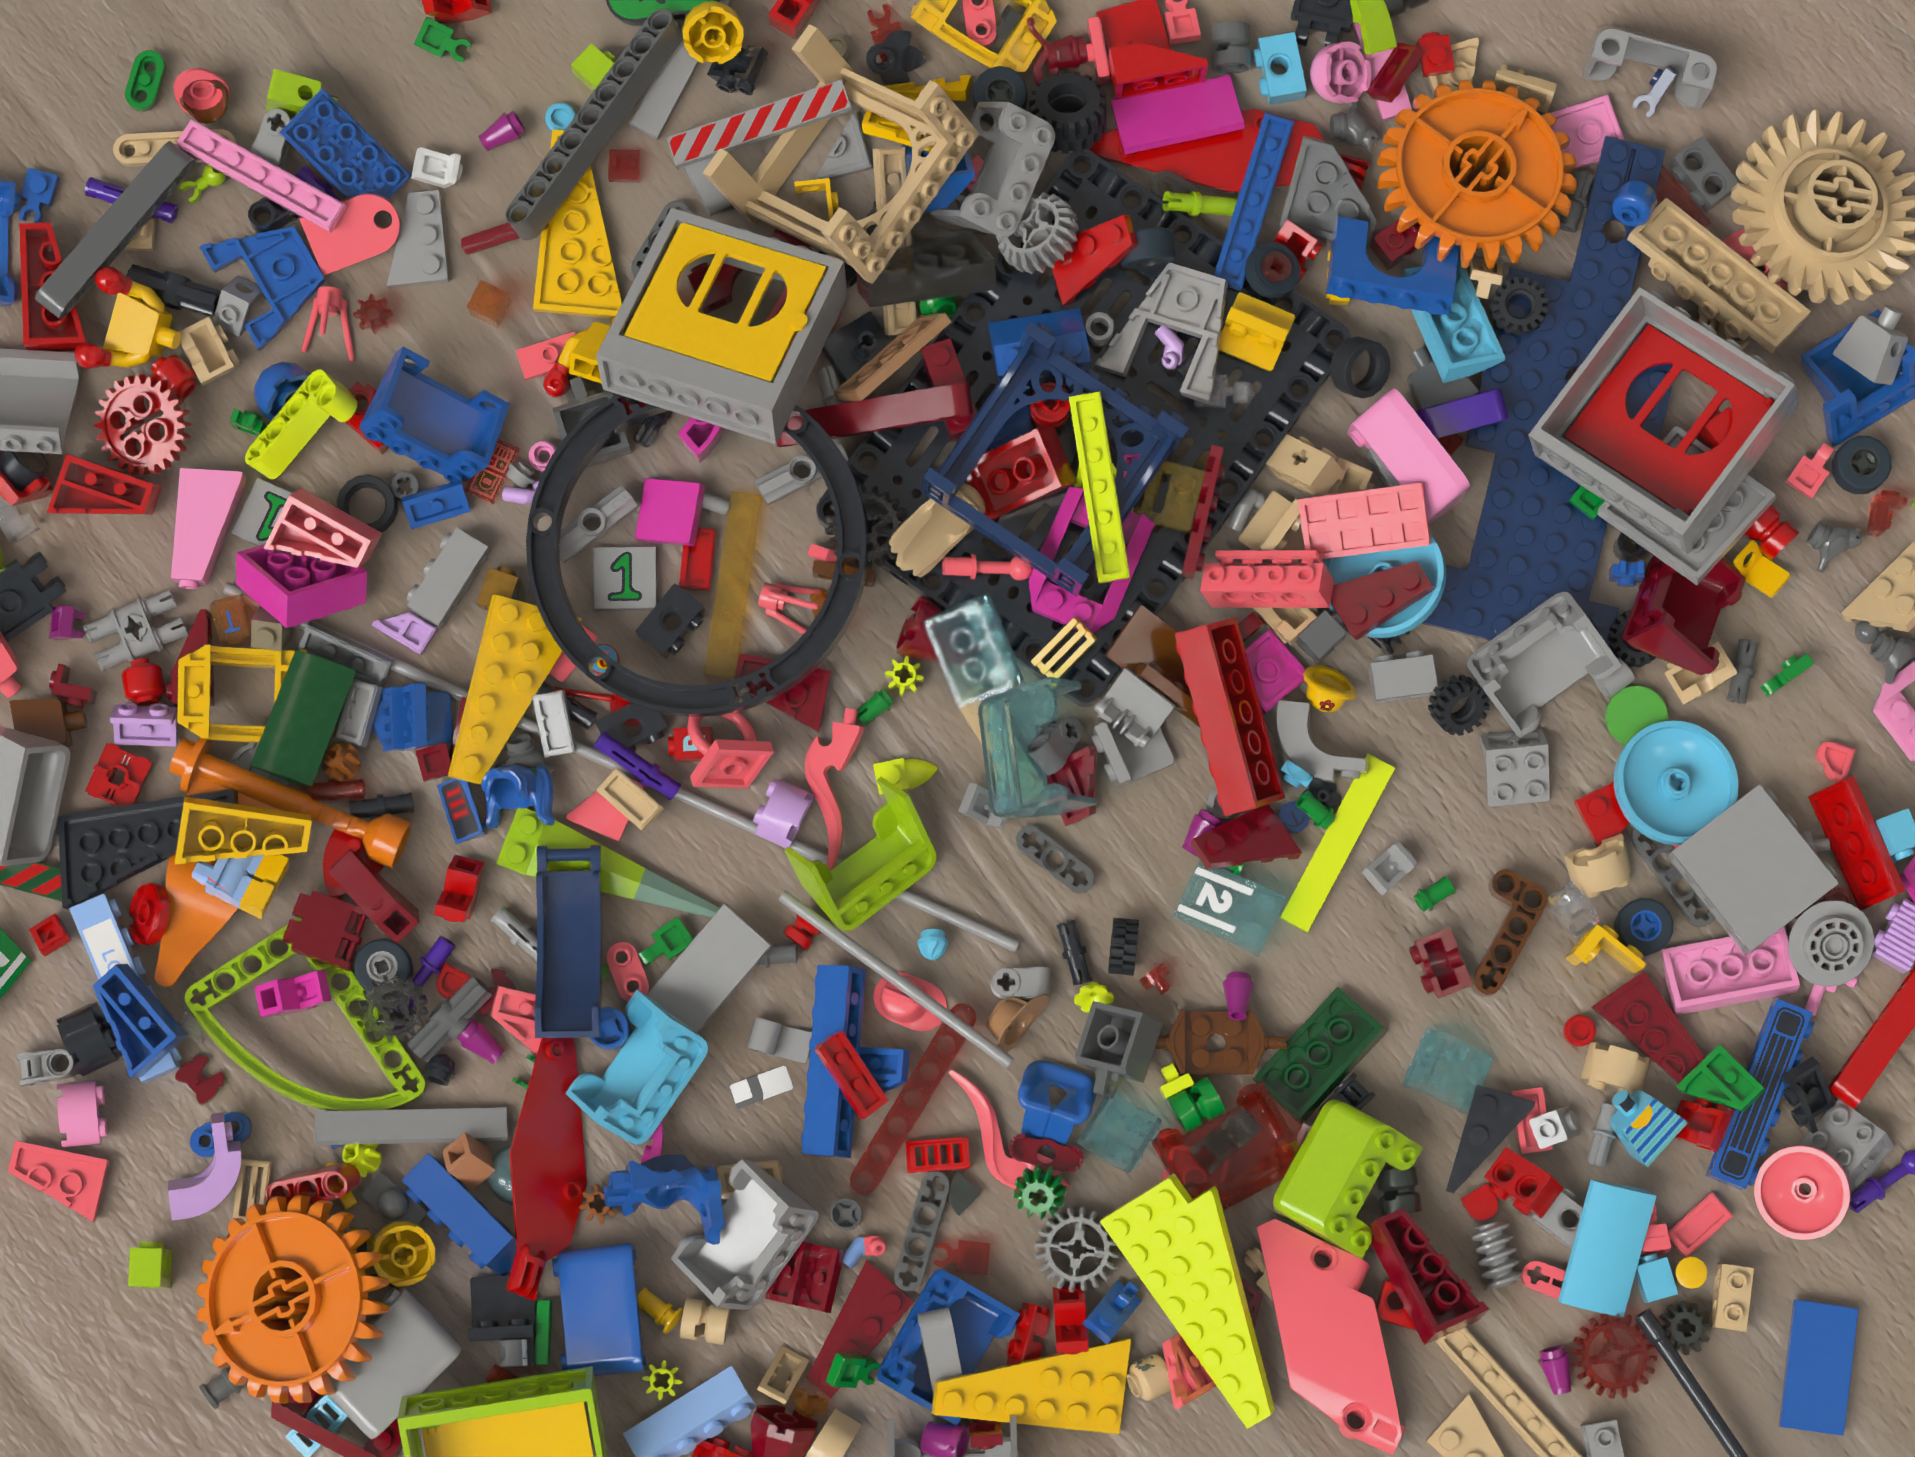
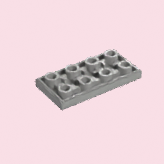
(710, 968)

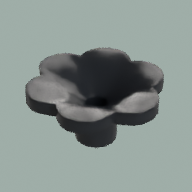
(1328, 789)

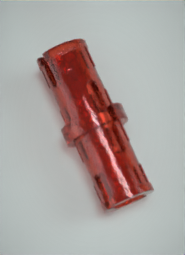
(336, 790)

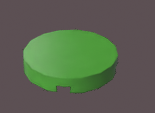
(1633, 711)

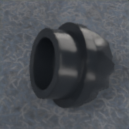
(440, 1069)

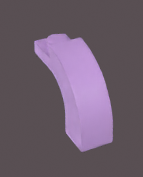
(206, 1190)

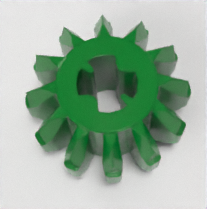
(1052, 1193)

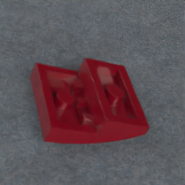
(809, 1278)

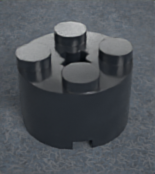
(88, 1038)

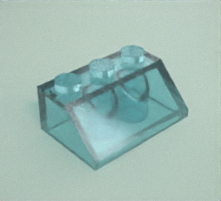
(973, 650)

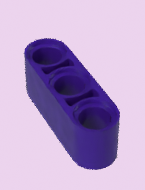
(1464, 413)

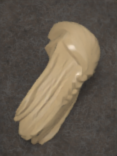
(932, 533)

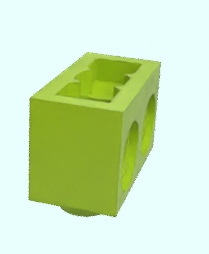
(150, 1266)

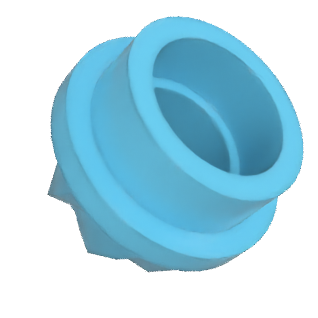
(932, 943)

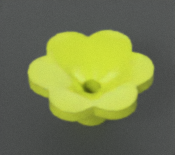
(1091, 993)

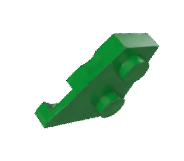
(1722, 1081)

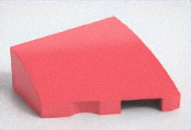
(600, 816)

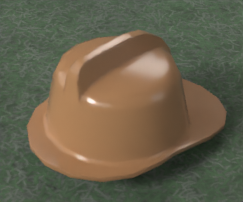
(1013, 1018)

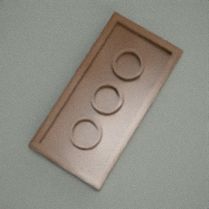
(891, 357)

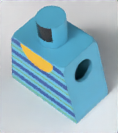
(1644, 1125)

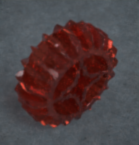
(1618, 1370)

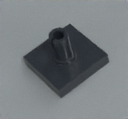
(855, 345)

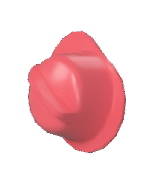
(902, 1009)

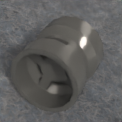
(842, 1211)

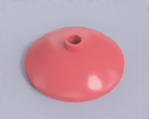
(1787, 1206)

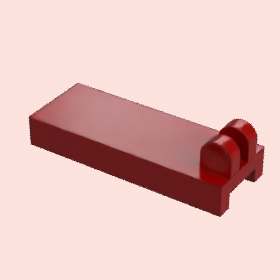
(851, 1074)

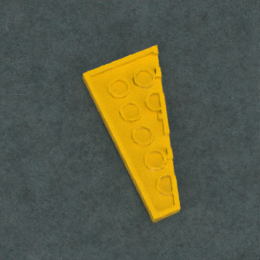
(1047, 1391)

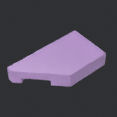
(408, 630)

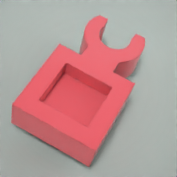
(1181, 22)

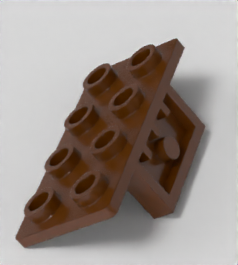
(1150, 652)

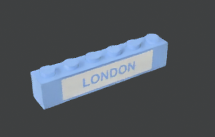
(111, 945)

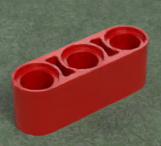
(323, 1178)

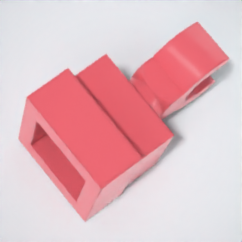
(1656, 1237)

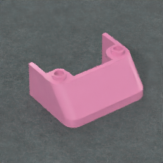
(1410, 452)

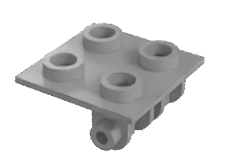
(1134, 708)

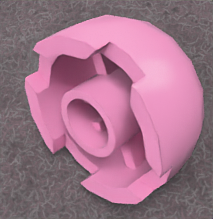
(1340, 73)

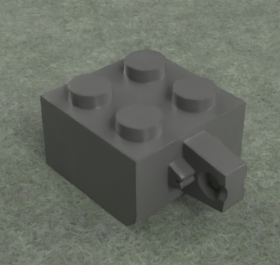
(577, 408)
(1117, 1046)

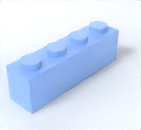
(692, 1417)

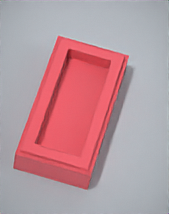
(1699, 1224)

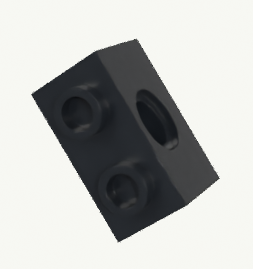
(674, 603)
(651, 722)

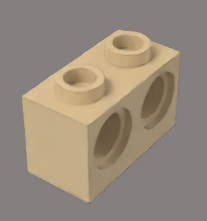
(1731, 1297)

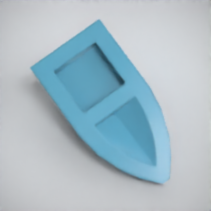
(1296, 775)

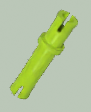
(1195, 203)

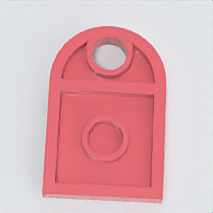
(355, 235)

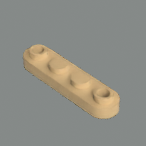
(149, 144)

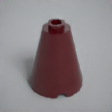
(913, 636)

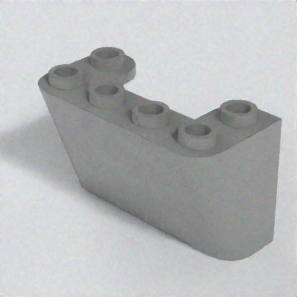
(1614, 43)
(1008, 173)

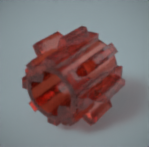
(370, 304)

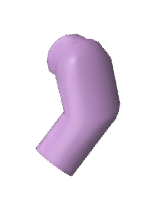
(1173, 347)

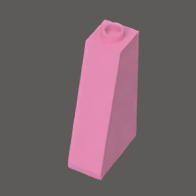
(202, 521)

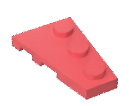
(63, 1175)

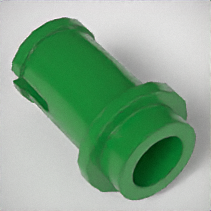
(874, 707)
(1322, 815)
(1434, 894)

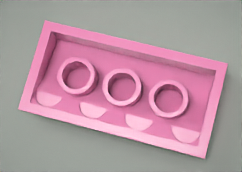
(1720, 974)

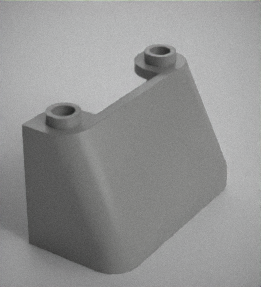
(1540, 660)
(759, 1237)
(403, 1362)

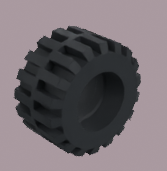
(1075, 95)

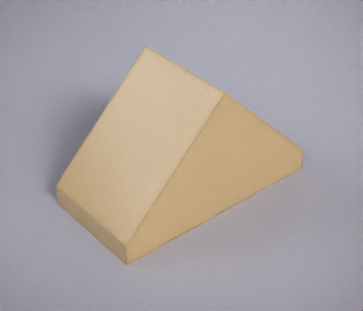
(783, 1375)

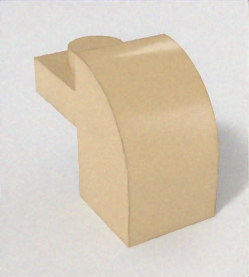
(835, 1436)

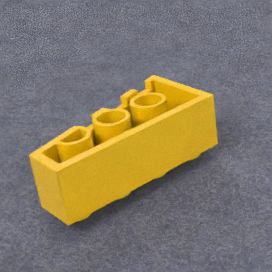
(230, 830)

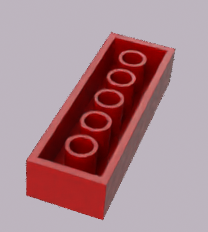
(1229, 716)

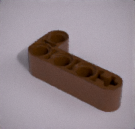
(1504, 937)

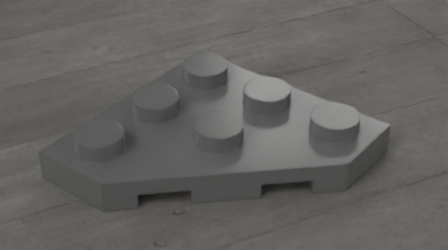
(1323, 191)

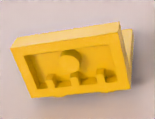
(1605, 938)

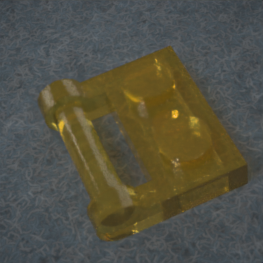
(1180, 498)

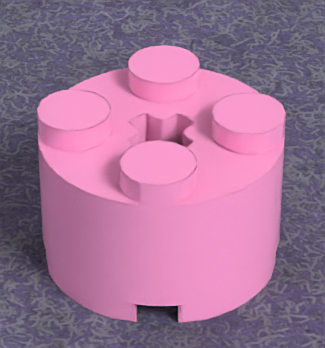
(81, 1114)

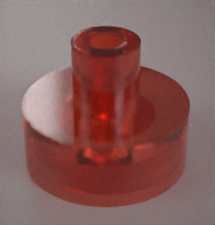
(1157, 978)

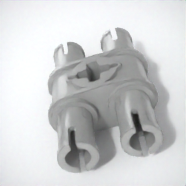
(120, 622)

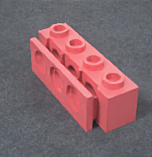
(1267, 584)

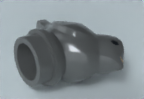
(1353, 128)
(1832, 541)
(1892, 653)
(522, 753)

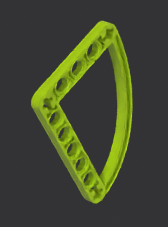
(341, 997)

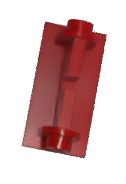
(1031, 1321)

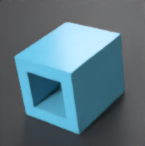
(1655, 1278)

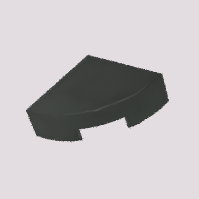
(1010, 18)
(961, 1193)

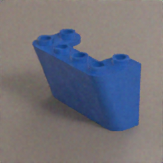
(433, 421)

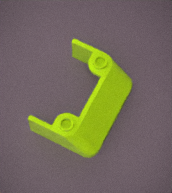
(876, 870)

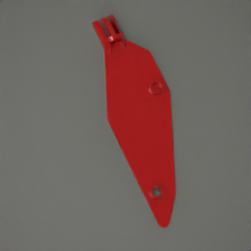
(1221, 158)
(546, 1166)

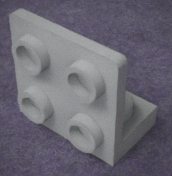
(1516, 768)
(1851, 1141)

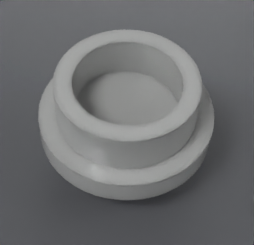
(520, 474)

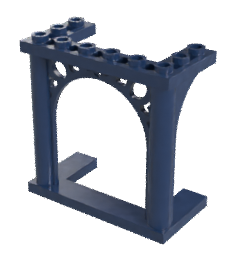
(1037, 355)

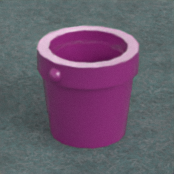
(944, 1440)

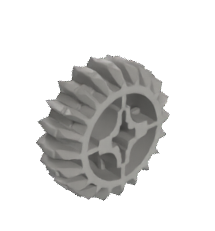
(1041, 239)
(1050, 1245)

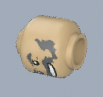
(1149, 1378)

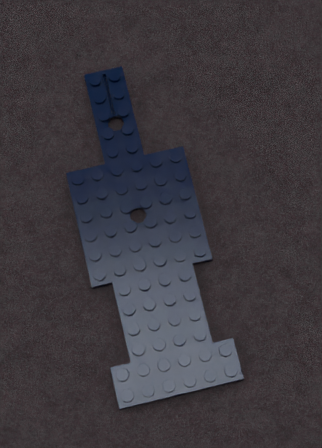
(1528, 531)

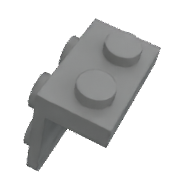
(1124, 760)

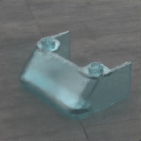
(1013, 778)

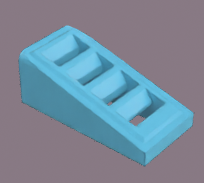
(334, 1425)

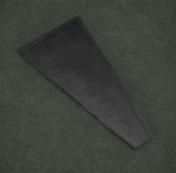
(118, 843)

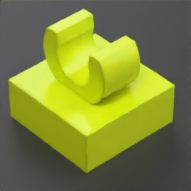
(1174, 1082)

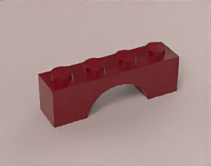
(721, 290)

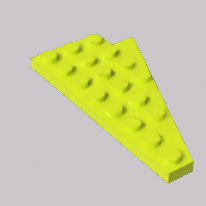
(1192, 1272)

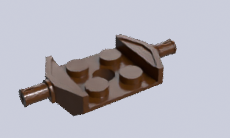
(1242, 1038)

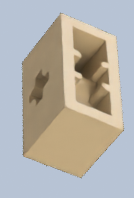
(1305, 466)

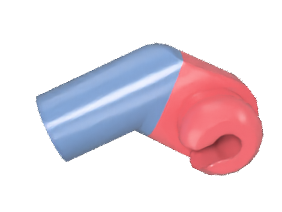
(863, 1246)

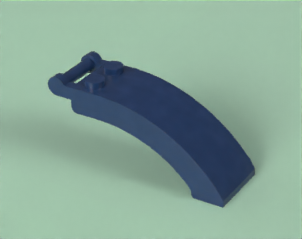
(568, 945)

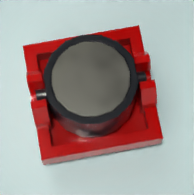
(23, 477)

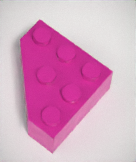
(298, 586)

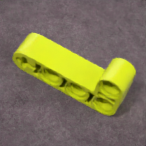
(298, 422)

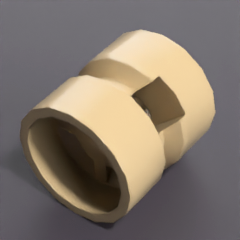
(704, 1322)

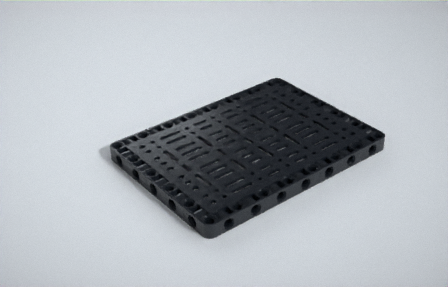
(1270, 413)

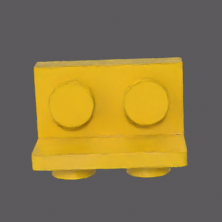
(1255, 331)

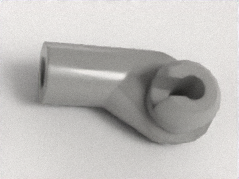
(1243, 508)

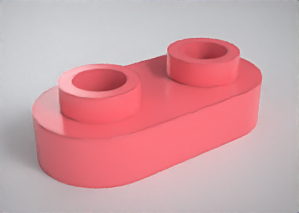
(978, 17)
(626, 972)

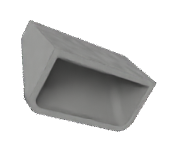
(30, 794)

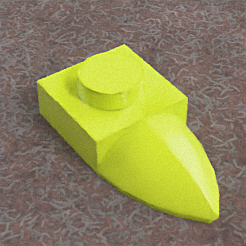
(904, 772)

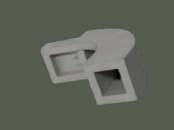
(1296, 738)

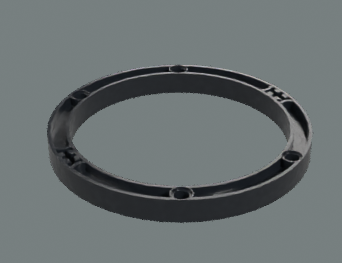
(686, 700)

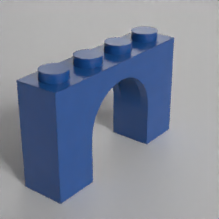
(1356, 278)

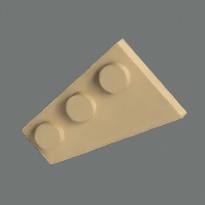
(1464, 1434)

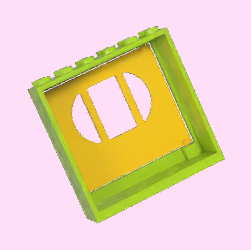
(507, 1418)

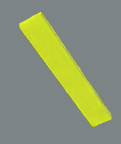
(1099, 487)
(1336, 845)

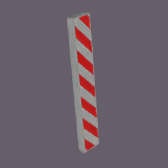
(759, 123)

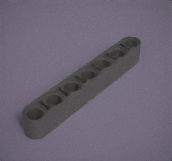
(115, 229)

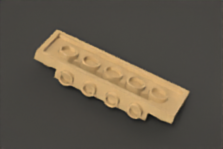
(1717, 278)

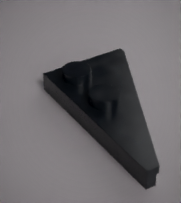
(1488, 1123)

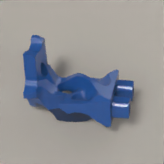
(663, 1183)

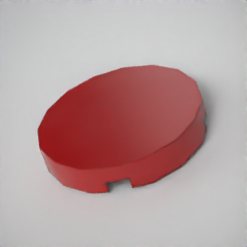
(150, 914)

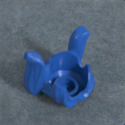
(517, 788)

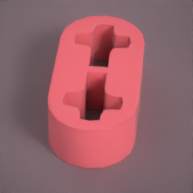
(1540, 1286)

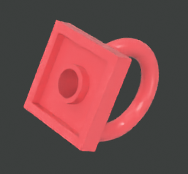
(728, 761)

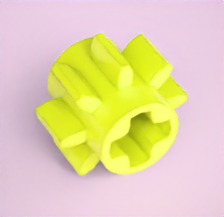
(910, 682)
(363, 1157)
(653, 1379)

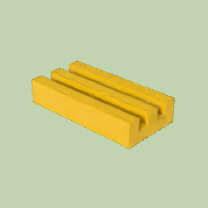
(1044, 668)

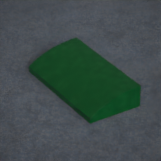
(303, 718)
(1320, 1055)

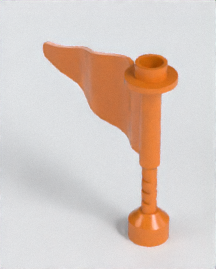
(198, 916)

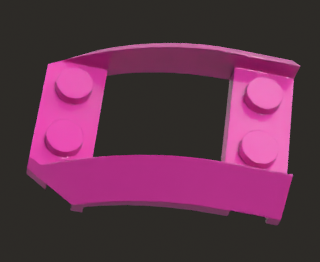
(1057, 602)

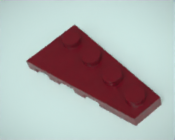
(1207, 502)
(862, 1323)

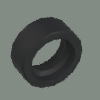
(1377, 371)
(378, 484)

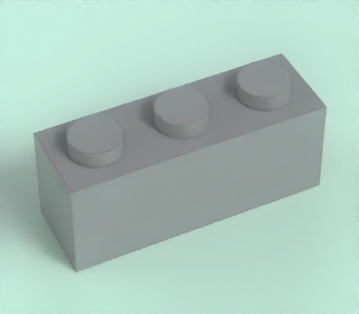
(447, 578)

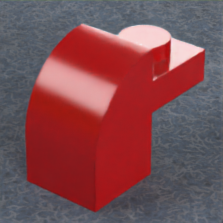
(456, 10)
(460, 889)
(1069, 1319)

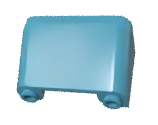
(643, 1075)

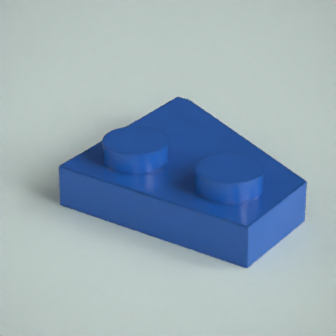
(886, 1065)

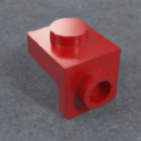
(1437, 54)

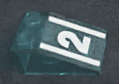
(1230, 908)

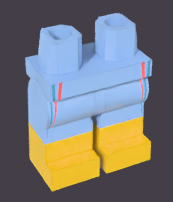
(244, 881)

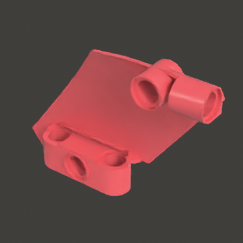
(1331, 1334)

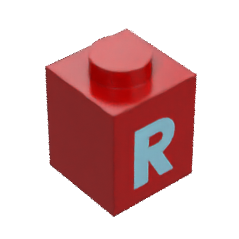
(682, 746)

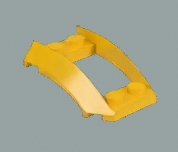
(1016, 52)
(195, 688)

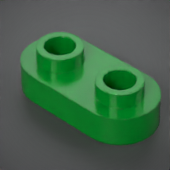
(145, 82)

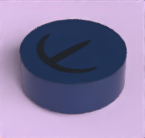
(1293, 818)

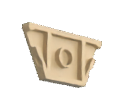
(1889, 597)

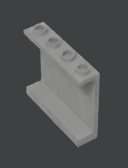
(36, 399)
(1753, 869)

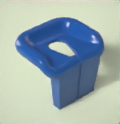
(1048, 1120)

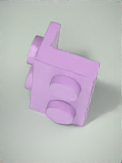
(145, 725)

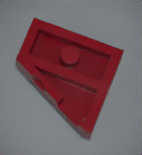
(1080, 779)

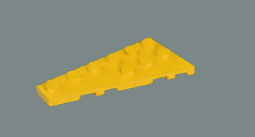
(575, 257)
(508, 671)

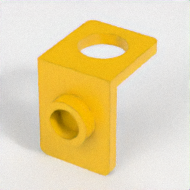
(817, 186)
(1760, 571)

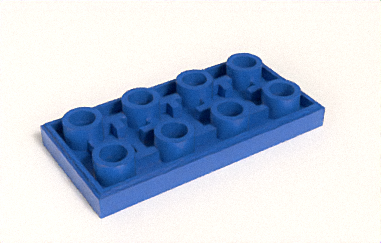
(343, 149)
(1818, 1367)

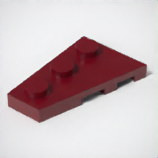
(1379, 597)
(1246, 839)

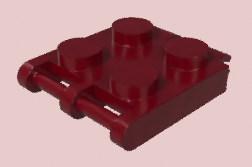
(325, 929)

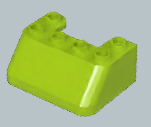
(1337, 1173)

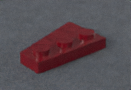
(802, 702)

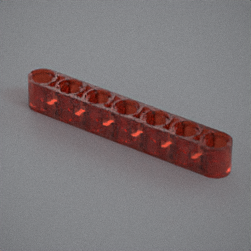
(902, 1111)

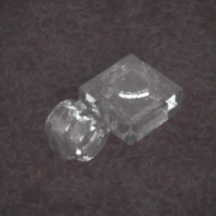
(1241, 393)

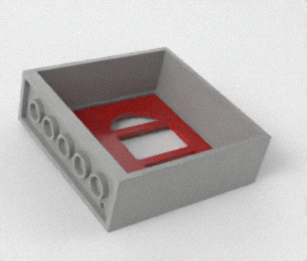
(1688, 483)

